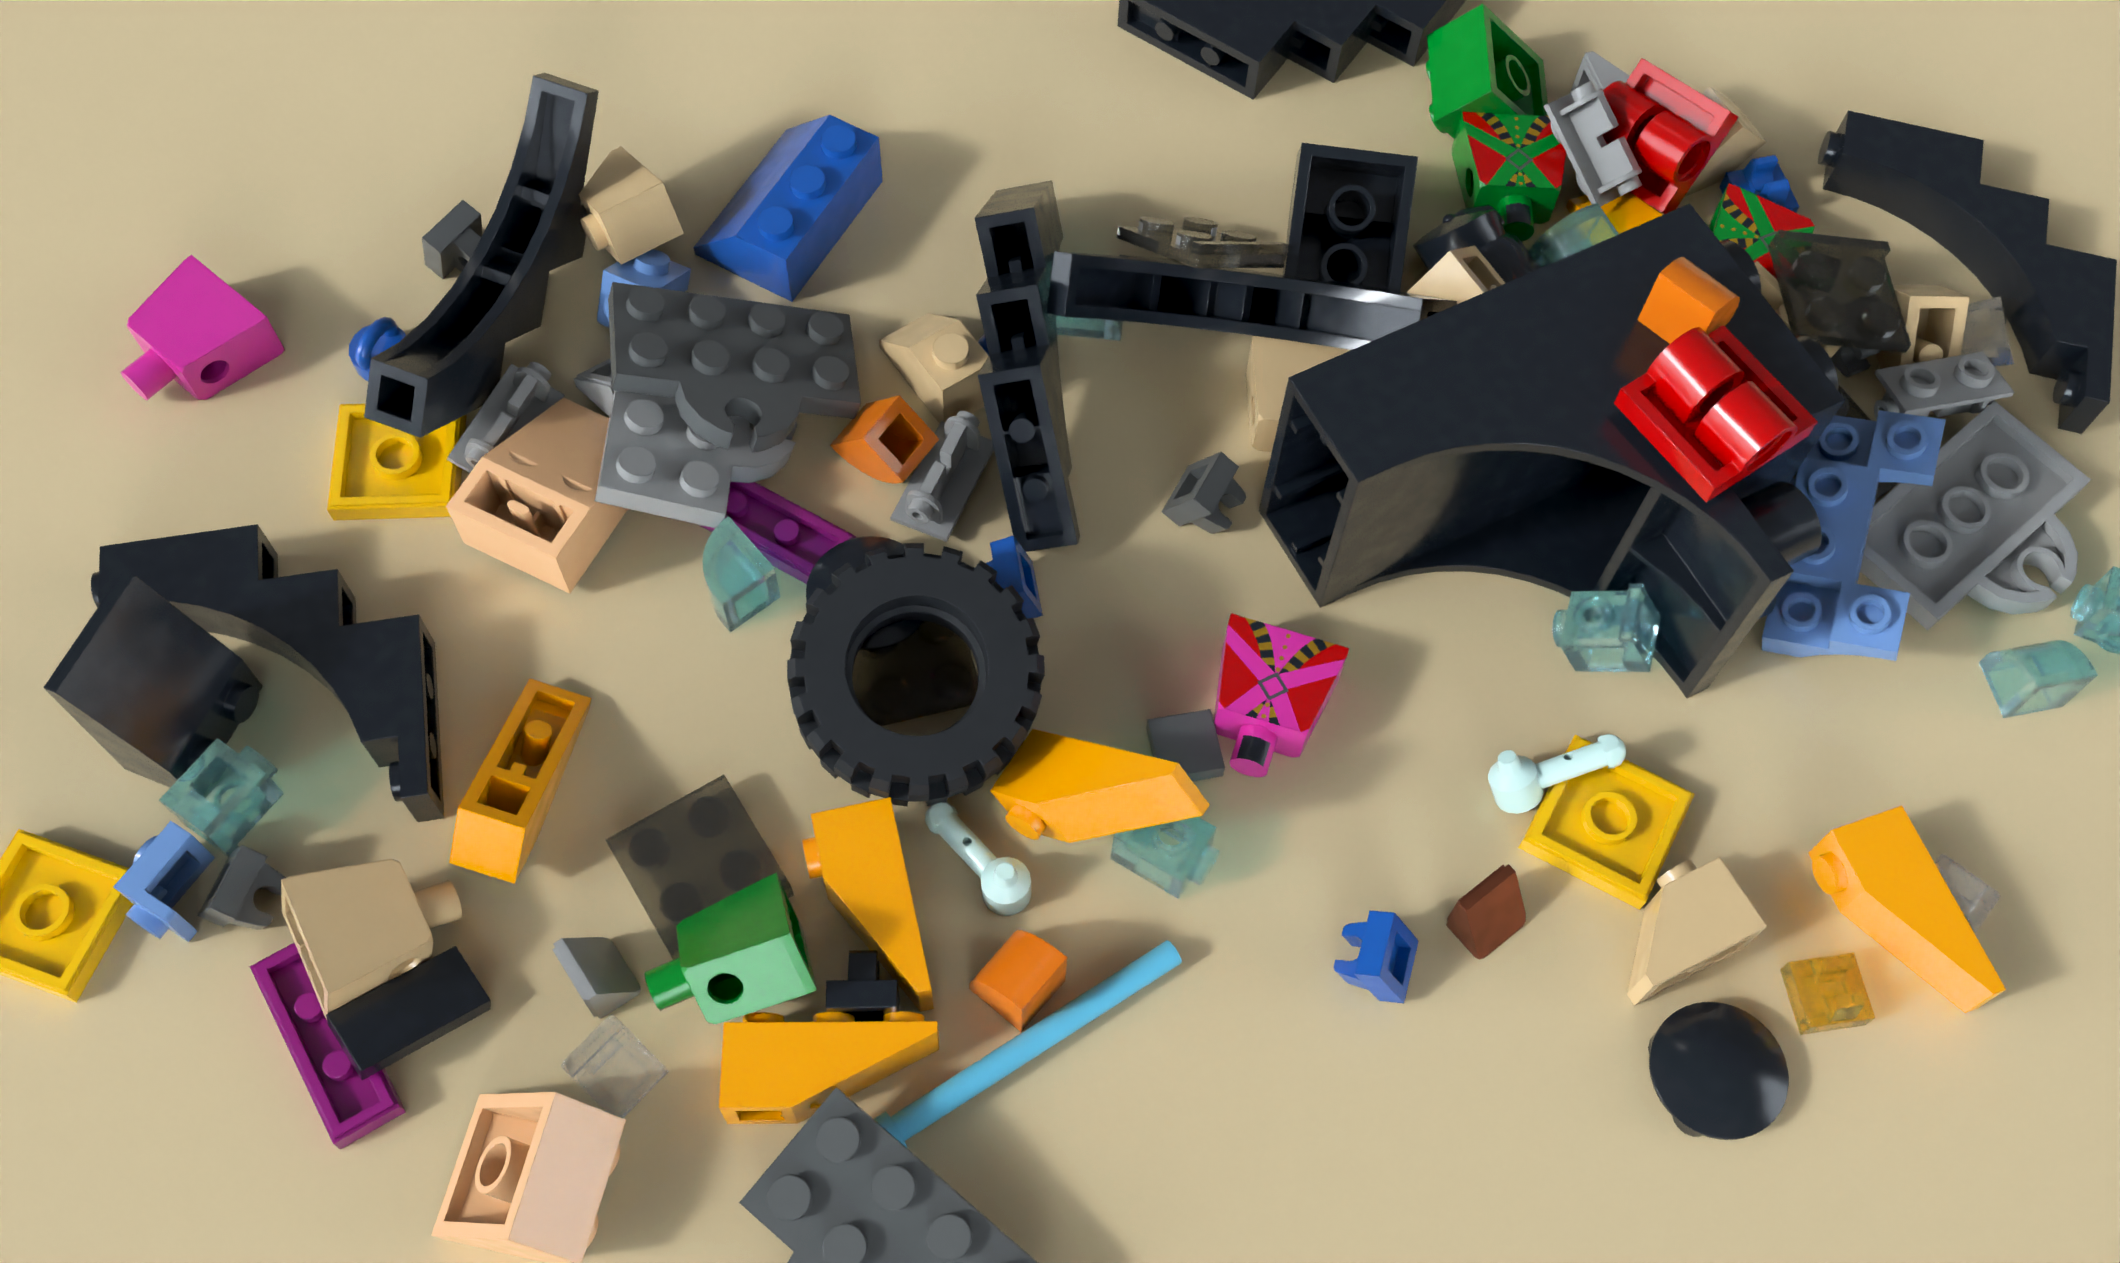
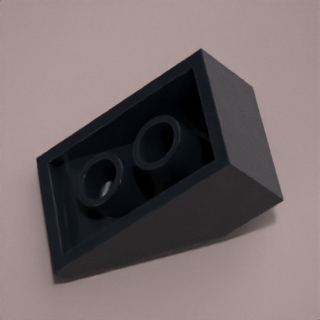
(1350, 215)
(152, 683)

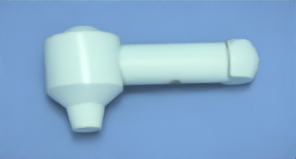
(1520, 782)
(1003, 880)

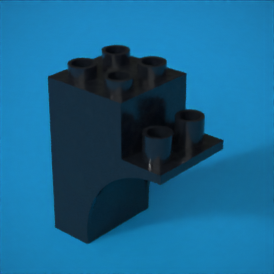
(1503, 452)

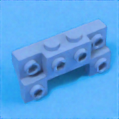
(1821, 603)

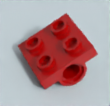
(1668, 131)
(1713, 410)

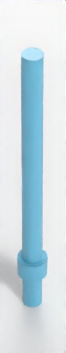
(1030, 1043)

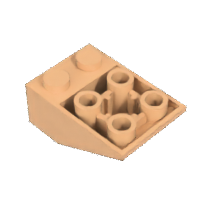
(537, 494)

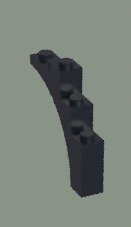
(1230, 300)
(459, 349)

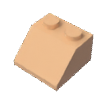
(531, 1176)

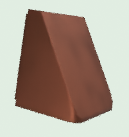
(1489, 913)

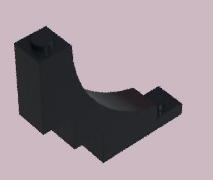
(1251, 39)
(2050, 294)
(1022, 373)
(374, 668)

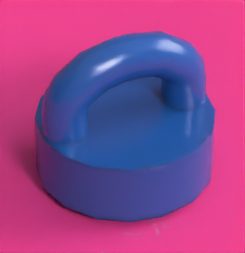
(372, 341)

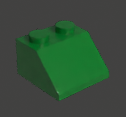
(1482, 69)

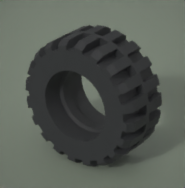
(929, 590)

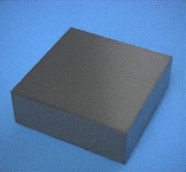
(1188, 741)

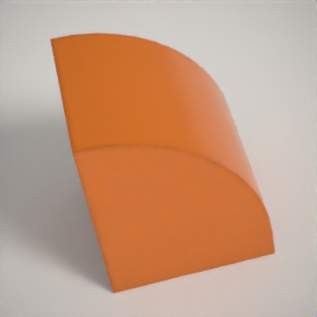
(1685, 300)
(885, 440)
(1020, 978)

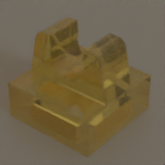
(1827, 993)

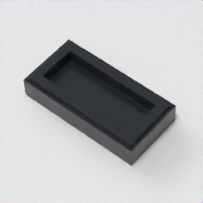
(408, 1012)

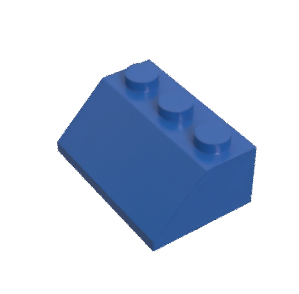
(795, 205)

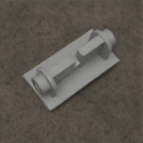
(1600, 168)
(1942, 386)
(513, 403)
(945, 478)

